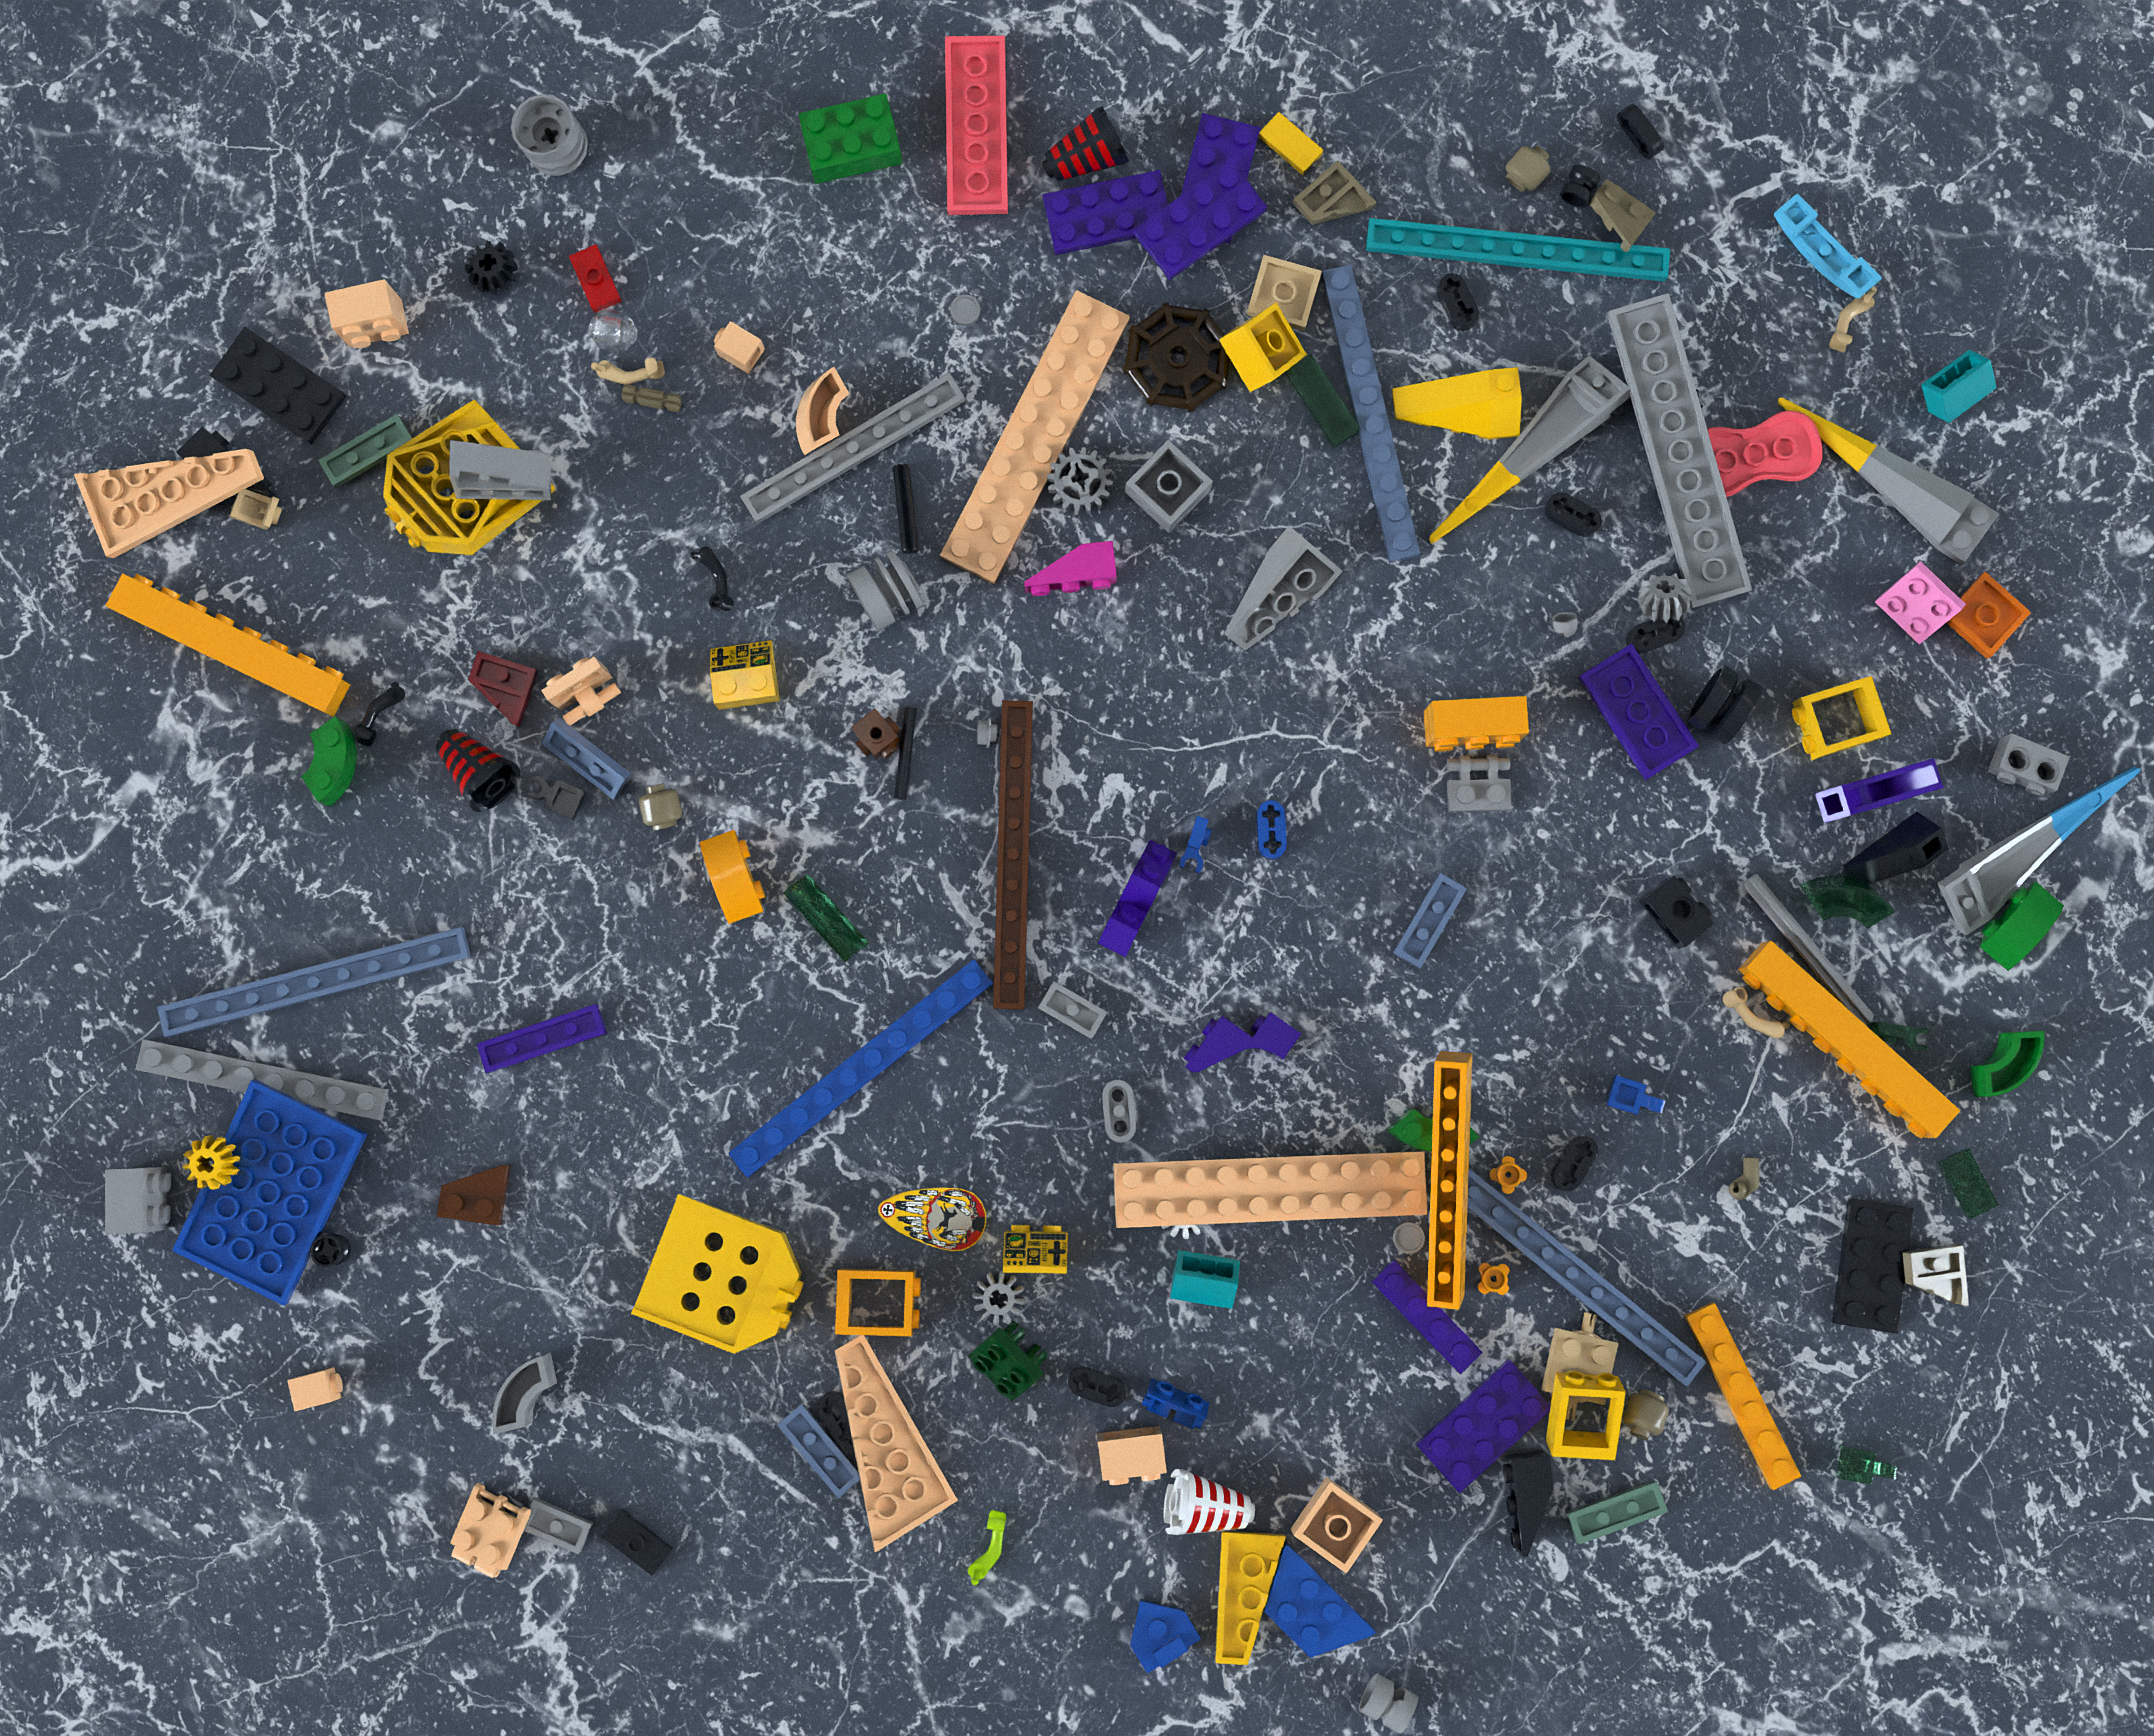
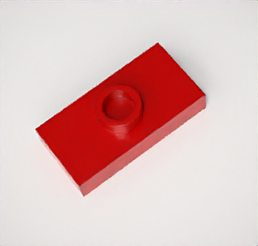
(595, 278)

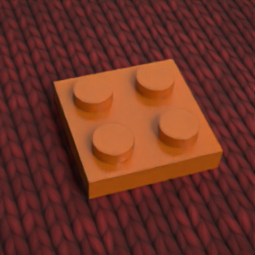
(1988, 616)

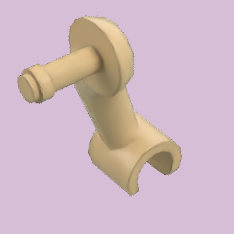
(1840, 338)
(608, 371)
(1736, 999)

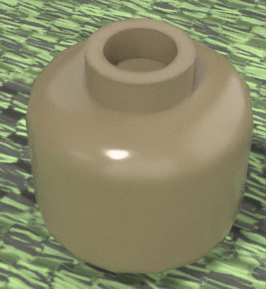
(1528, 168)
(660, 807)
(1646, 1414)

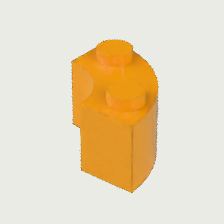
(731, 876)

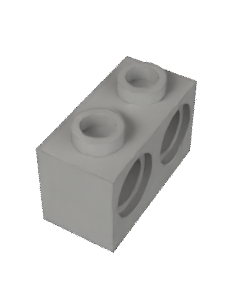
(2029, 758)

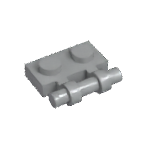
(1480, 794)

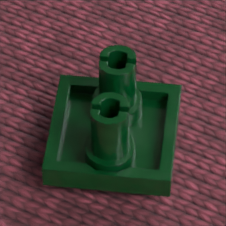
(1006, 1363)

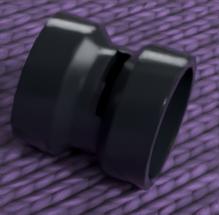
(1581, 183)
(323, 1251)

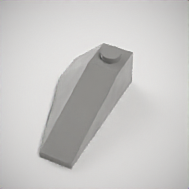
(1285, 580)

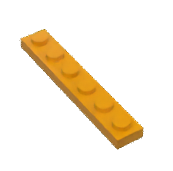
(1742, 1396)

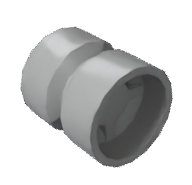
(1386, 1702)

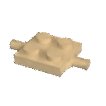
(1579, 1352)

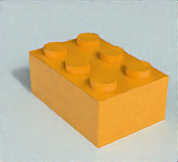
(1476, 723)

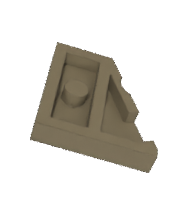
(1621, 212)

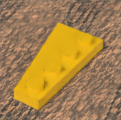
(1245, 1578)

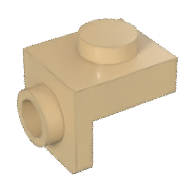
(255, 509)

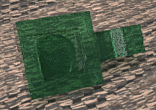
(1892, 1033)
(1860, 1466)

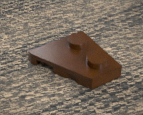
(476, 1197)

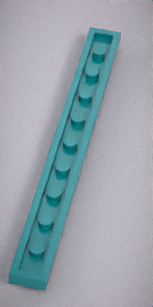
(1517, 249)

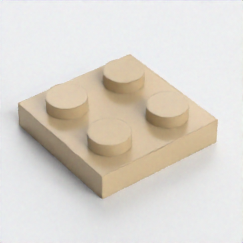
(1289, 286)

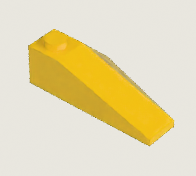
(1471, 403)

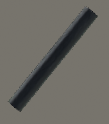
(905, 753)

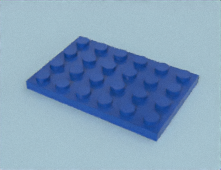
(281, 1197)

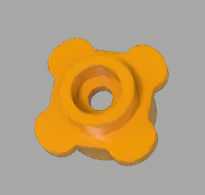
(1517, 1174)
(1500, 1285)

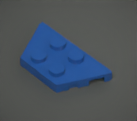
(1311, 1608)

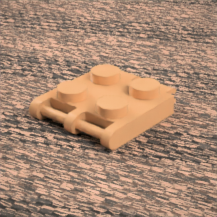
(487, 1532)

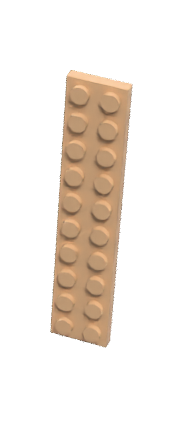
(1035, 437)
(1269, 1189)

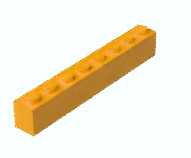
(228, 644)
(1849, 1040)
(1449, 1179)

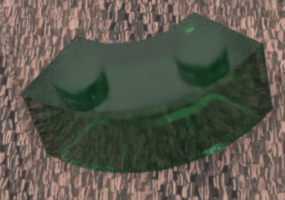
(1846, 897)

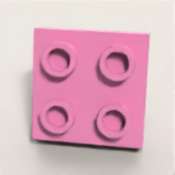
(1920, 602)

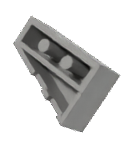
(498, 472)

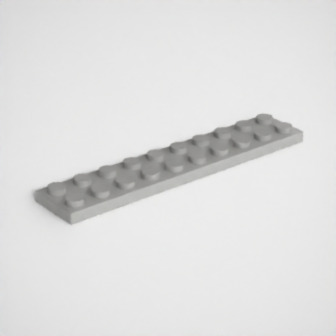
(1679, 449)

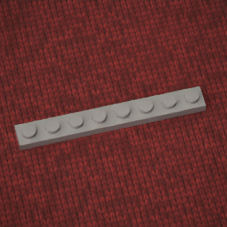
(853, 448)
(237, 1074)

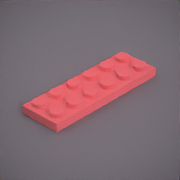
(976, 125)

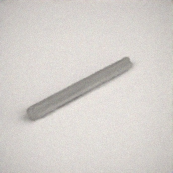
(1807, 948)

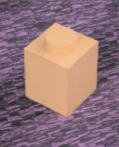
(738, 346)
(315, 1389)

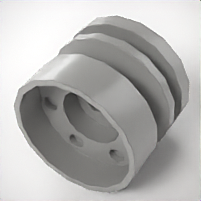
(542, 121)
(885, 590)

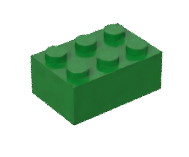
(850, 138)

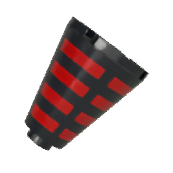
(1086, 149)
(477, 770)

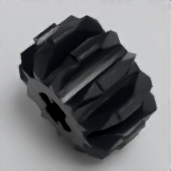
(499, 273)

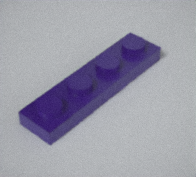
(541, 1038)
(1429, 1321)

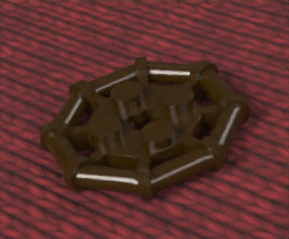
(1171, 373)

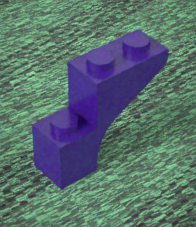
(1879, 790)
(1137, 898)
(1226, 1039)

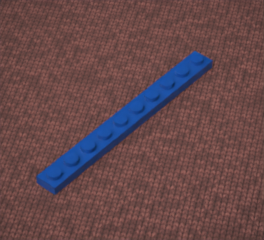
(860, 1068)

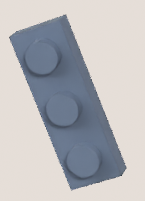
(586, 758)
(1429, 921)
(820, 1450)

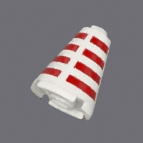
(1204, 1506)

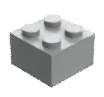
(1168, 486)
(136, 1200)

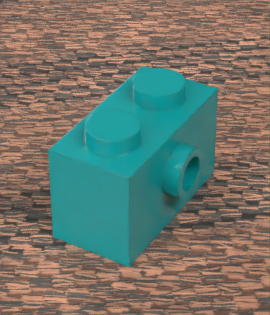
(1959, 386)
(1205, 1279)

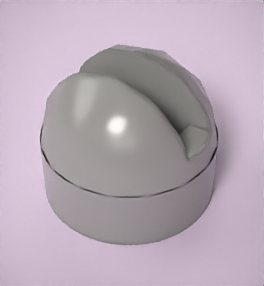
(1565, 623)

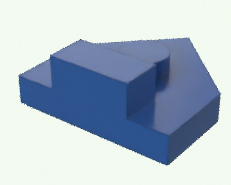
(1161, 1634)

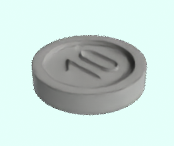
(965, 310)
(1408, 1237)

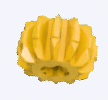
(200, 1166)

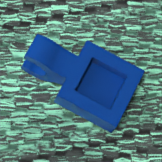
(1199, 836)
(1630, 1096)

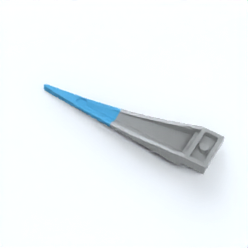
(1992, 876)

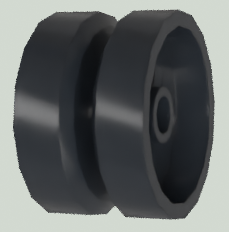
(1724, 704)

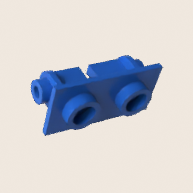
(1189, 1407)

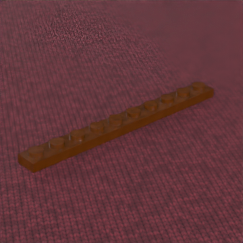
(1013, 855)

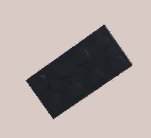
(278, 385)
(1872, 1265)

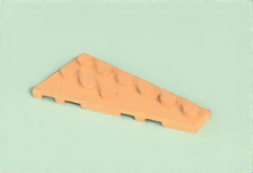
(153, 497)
(894, 1464)

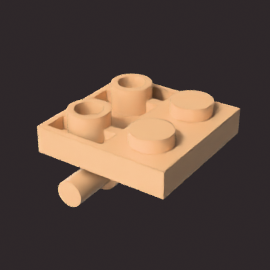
(580, 686)

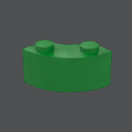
(332, 762)
(2021, 925)
(2009, 1065)
(1416, 1130)

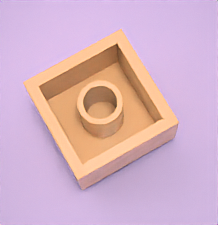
(366, 313)
(1131, 1454)
(1336, 1524)

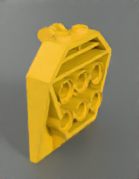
(415, 497)
(770, 1281)

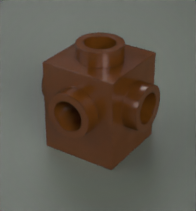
(875, 724)

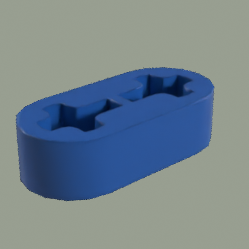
(1263, 830)

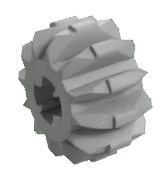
(1664, 597)
(995, 1308)

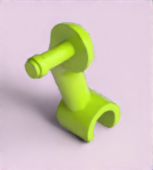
(983, 1564)

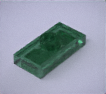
(1968, 1183)

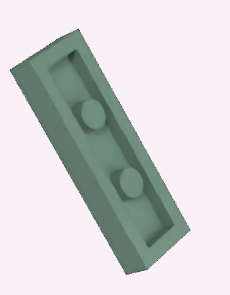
(365, 451)
(1616, 1512)

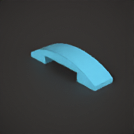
(1823, 250)

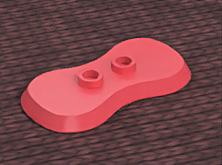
(1779, 449)

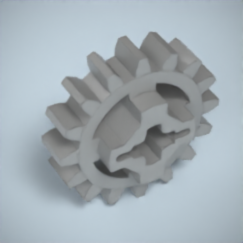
(1091, 476)

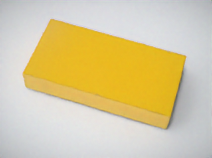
(1290, 143)

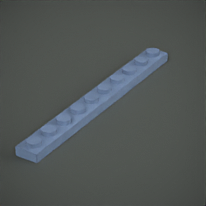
(1370, 413)
(313, 982)
(1582, 1281)

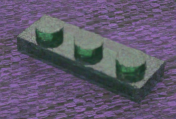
(1322, 401)
(826, 918)

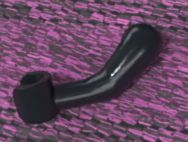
(720, 599)
(392, 696)

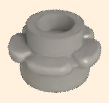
(986, 732)

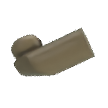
(1748, 1181)

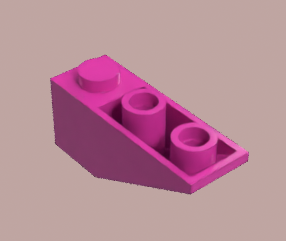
(1084, 566)

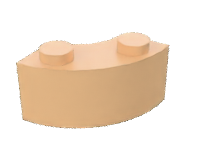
(818, 411)

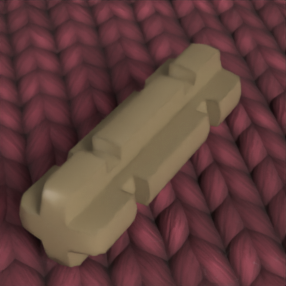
(651, 398)

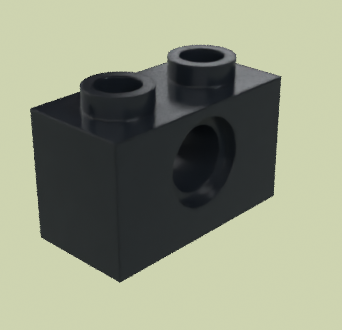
(1659, 906)

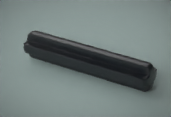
(905, 509)

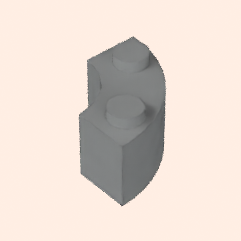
(520, 1392)

